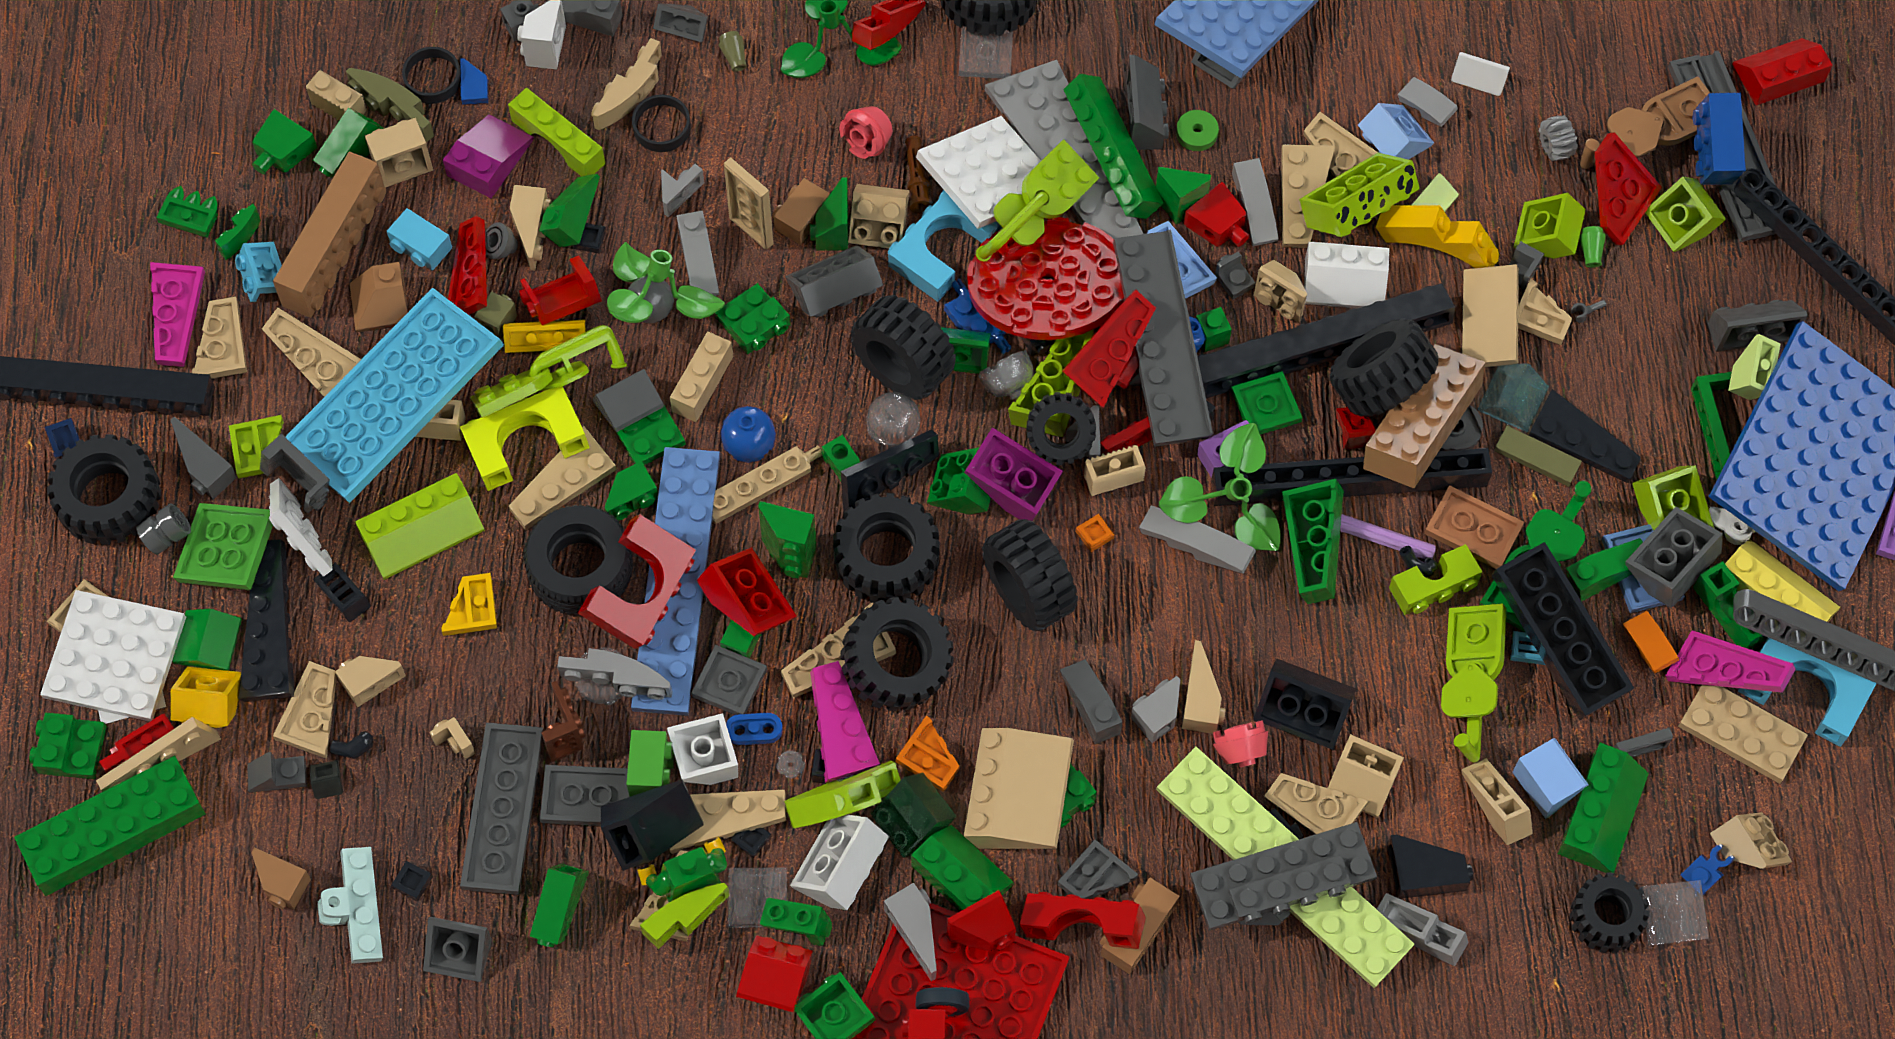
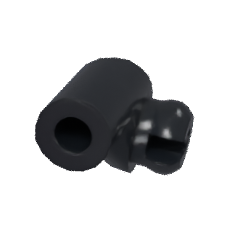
(1411, 560)
(354, 748)

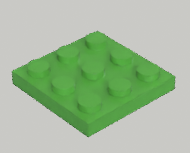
(224, 546)

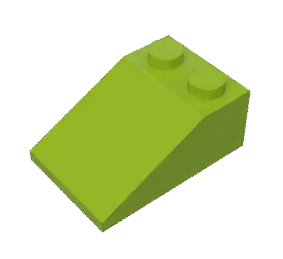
(1672, 489)

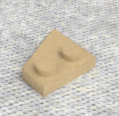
(1542, 315)

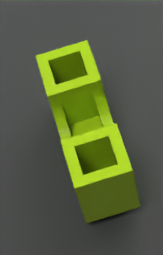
(1416, 592)

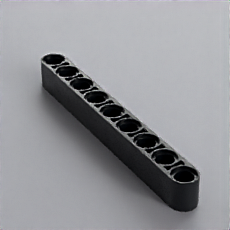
(1813, 252)

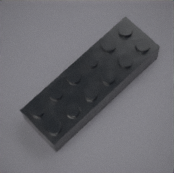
(1562, 631)

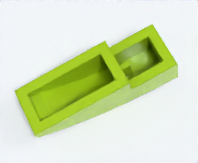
(683, 913)

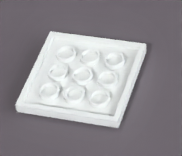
(980, 167)
(113, 655)

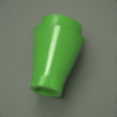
(1592, 244)

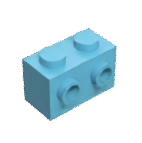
(419, 240)

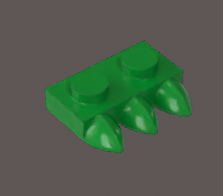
(188, 214)

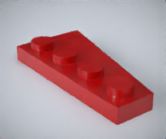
(468, 276)
(1103, 357)

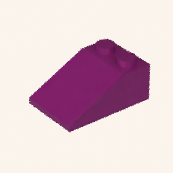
(486, 155)
(1012, 475)

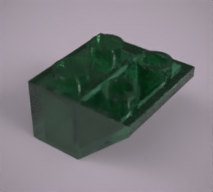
(912, 813)

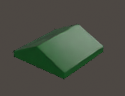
(207, 639)

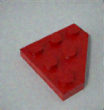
(1622, 187)

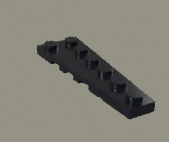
(266, 654)

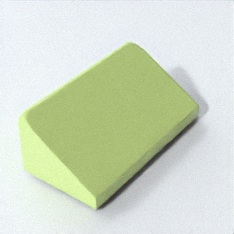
(1438, 193)

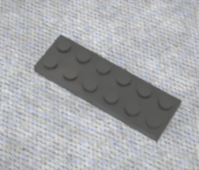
(502, 809)

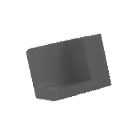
(1528, 262)

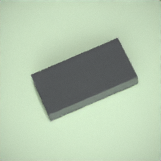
(1646, 743)

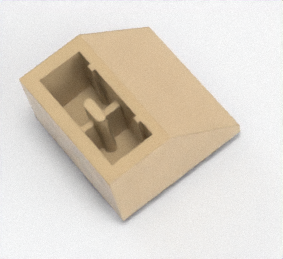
(878, 215)
(1366, 773)

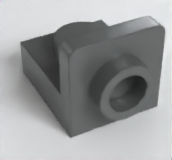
(1233, 275)

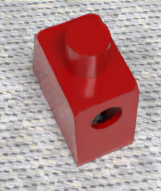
(1218, 217)

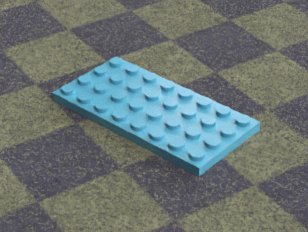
(393, 393)

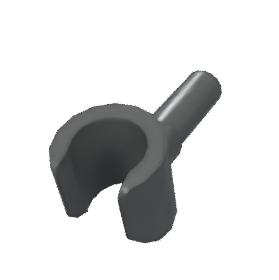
(1586, 309)

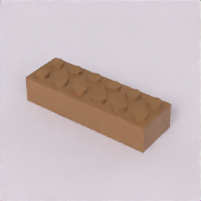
(330, 235)
(1420, 426)

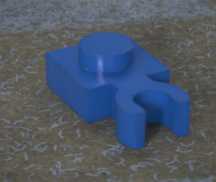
(1707, 869)

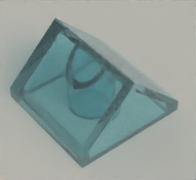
(1514, 395)

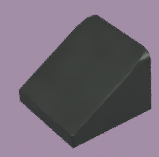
(326, 779)

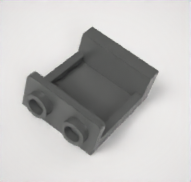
(299, 467)

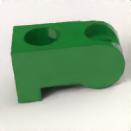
(839, 455)

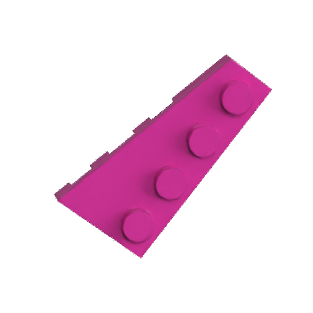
(175, 305)
(1724, 664)
(842, 731)

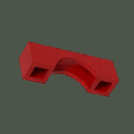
(1049, 915)

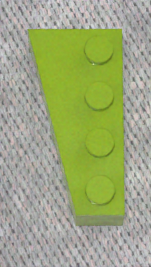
(1048, 380)

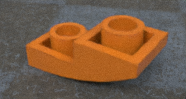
(1651, 642)

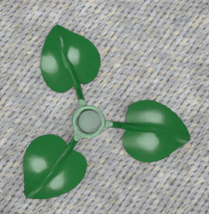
(804, 60)

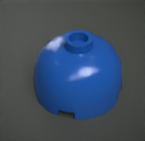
(748, 434)

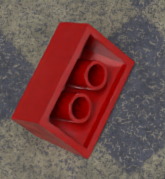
(1783, 70)

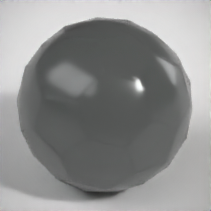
(658, 295)

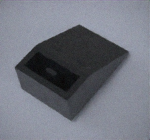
(649, 823)

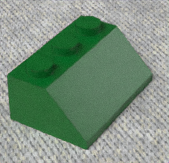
(788, 538)
(958, 868)

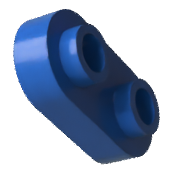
(754, 726)

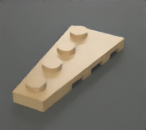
(1302, 172)
(797, 673)
(179, 742)

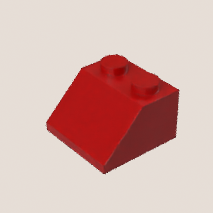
(774, 973)

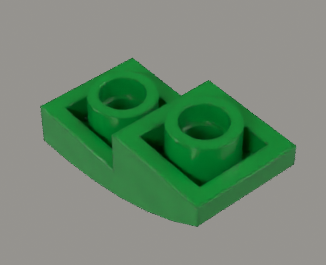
(245, 224)

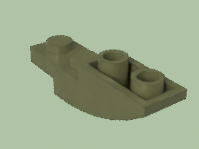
(388, 96)

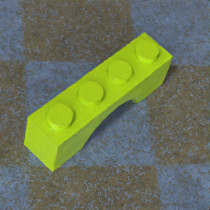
(538, 117)

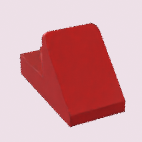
(1356, 429)

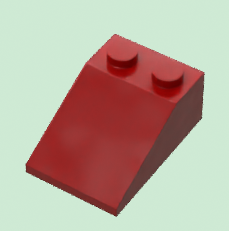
(746, 592)

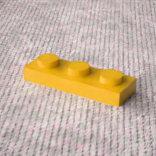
(538, 337)

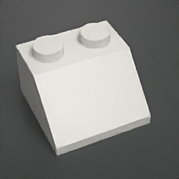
(543, 35)
(704, 751)

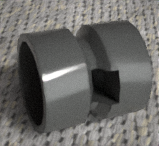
(161, 530)

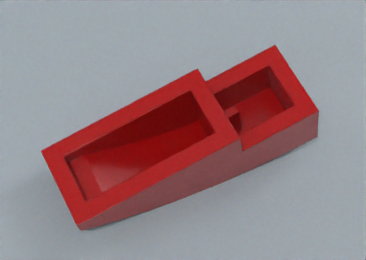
(885, 22)

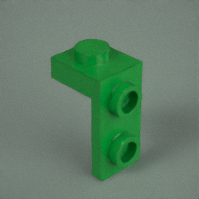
(797, 918)

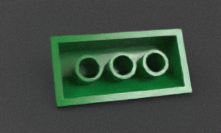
(1604, 809)

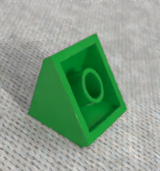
(1180, 190)
(970, 349)

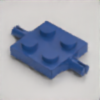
(966, 317)

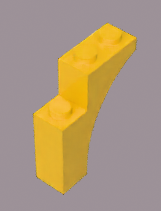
(1433, 229)

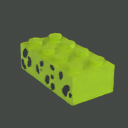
(1359, 194)

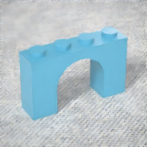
(914, 260)
(1846, 690)

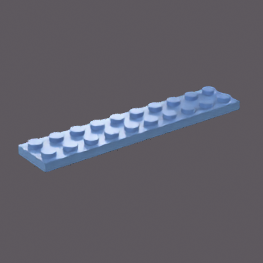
(686, 512)

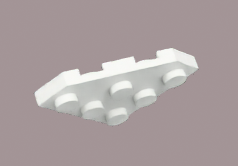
(287, 515)

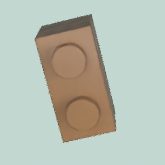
(799, 210)

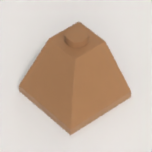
(379, 297)

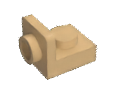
(453, 733)

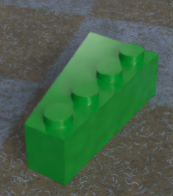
(1314, 534)

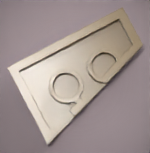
(309, 713)
(1314, 805)

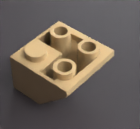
(1281, 290)
(1751, 841)

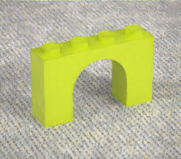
(547, 409)

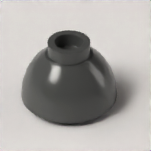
(499, 241)

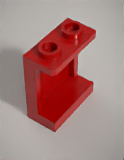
(561, 295)

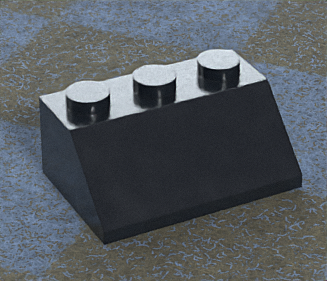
(1304, 704)

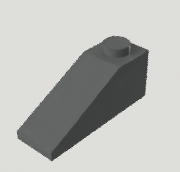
(594, 15)
(206, 467)
(1092, 701)

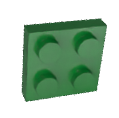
(1267, 403)
(650, 435)

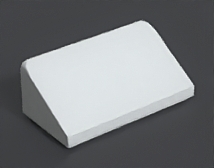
(1480, 74)

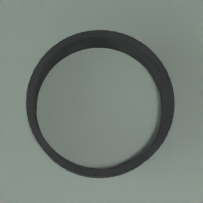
(430, 52)
(658, 100)

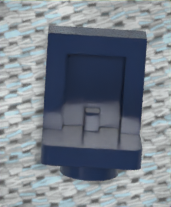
(62, 436)

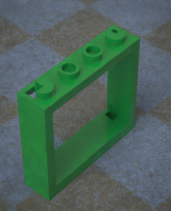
(1709, 416)

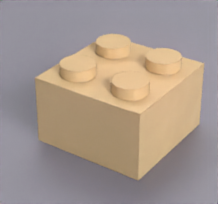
(399, 152)

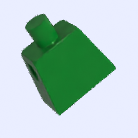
(281, 144)

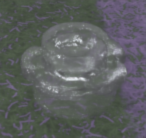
(790, 757)

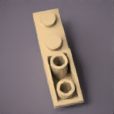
(628, 91)

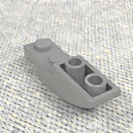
(627, 674)

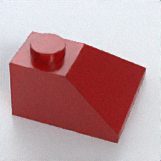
(983, 924)

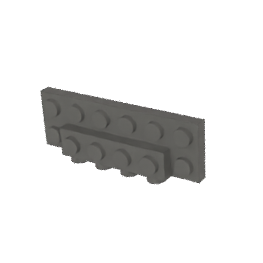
(1283, 877)

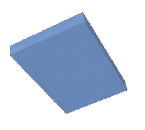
(1634, 594)

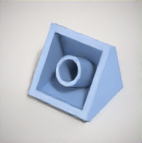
(1549, 777)

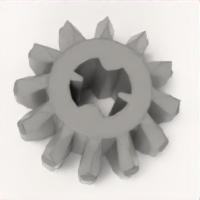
(1558, 138)

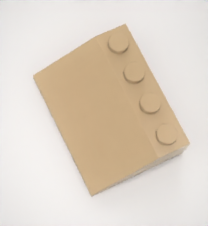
(1018, 789)

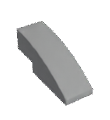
(1256, 201)
(1425, 929)

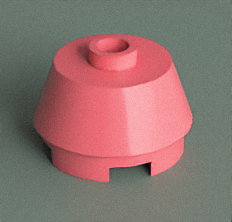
(866, 131)
(1242, 743)

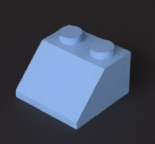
(1394, 131)

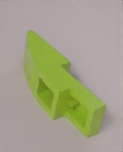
(842, 797)

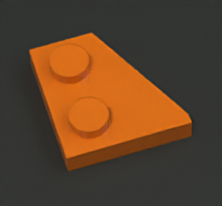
(929, 754)

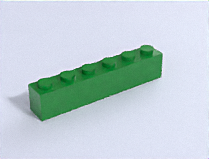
(1113, 146)

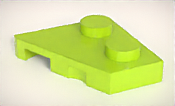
(250, 440)

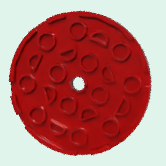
(1080, 298)

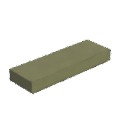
(1537, 456)

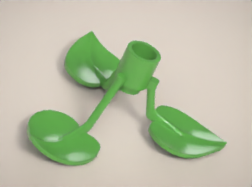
(631, 308)
(1245, 452)

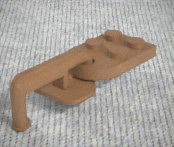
(1642, 128)

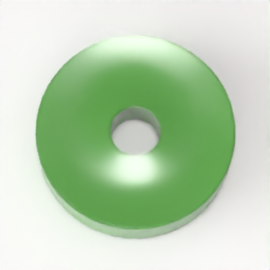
(1197, 140)

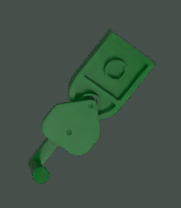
(1557, 531)

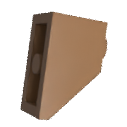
(280, 879)

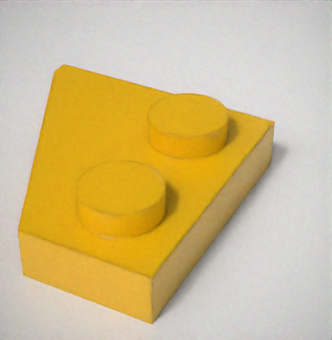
(472, 607)

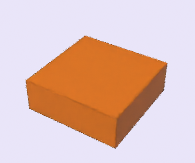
(1094, 533)

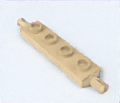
(762, 482)

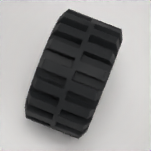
(1067, 451)
(1625, 897)

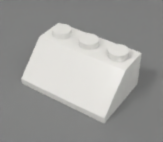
(1345, 274)
(840, 861)

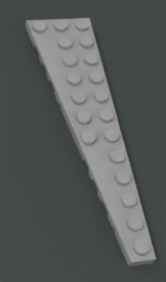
(1043, 118)

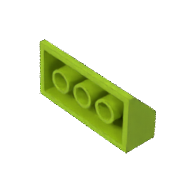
(419, 526)

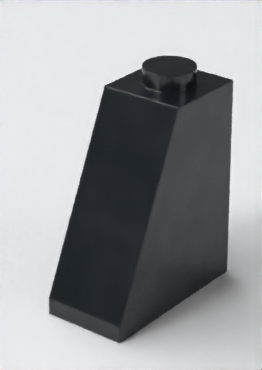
(1426, 869)

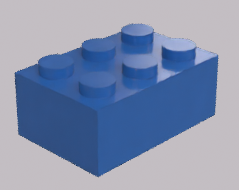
(1719, 139)

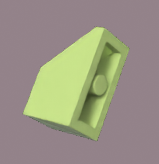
(1754, 367)

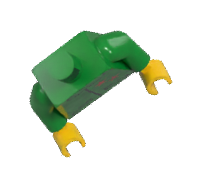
(687, 871)

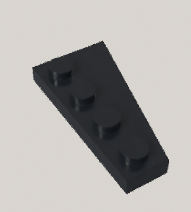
(1579, 436)
(887, 468)

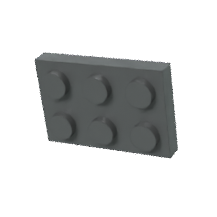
(578, 792)

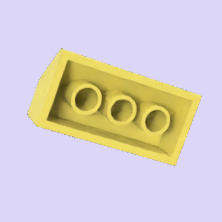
(1763, 573)

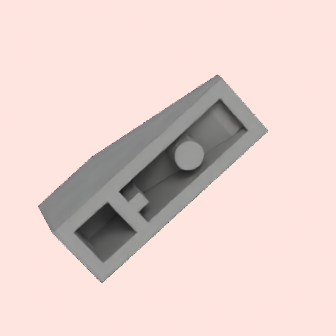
(697, 251)
(911, 916)

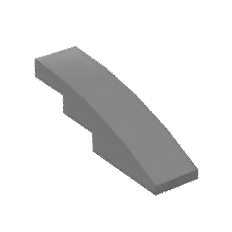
(1199, 539)

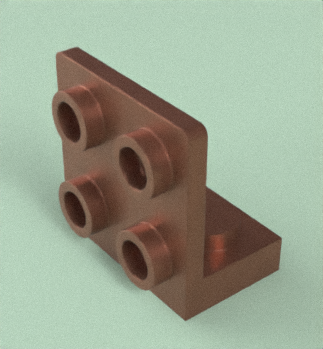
(565, 737)

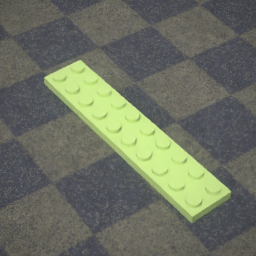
(1245, 827)

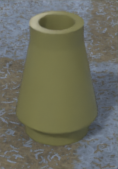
(733, 49)

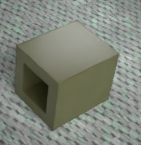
(498, 312)

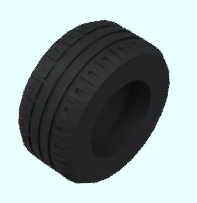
(569, 527)

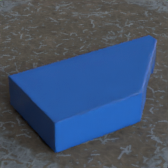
(473, 84)

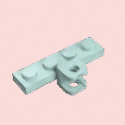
(355, 905)

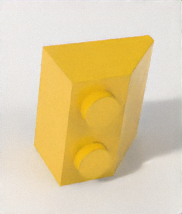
(206, 696)

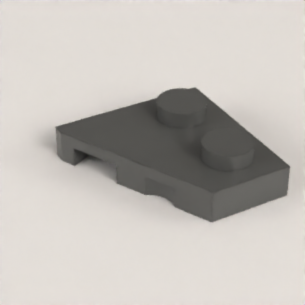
(1096, 873)

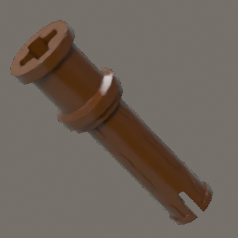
(918, 184)

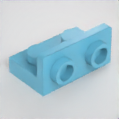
(258, 268)

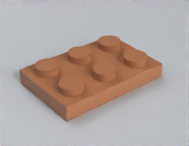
(1472, 522)

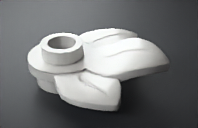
(1734, 529)

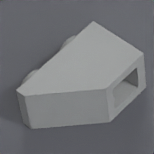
(1157, 712)

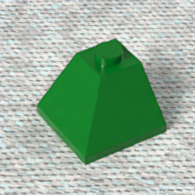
(832, 220)

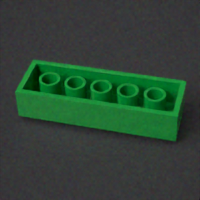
(109, 826)

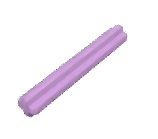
(1385, 537)

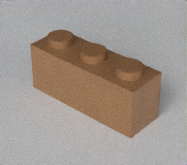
(1157, 906)

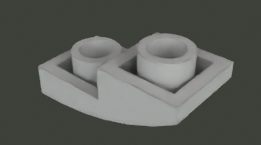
(1429, 101)

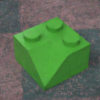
(649, 761)

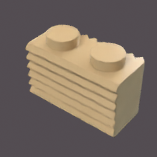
(333, 95)
(1114, 470)

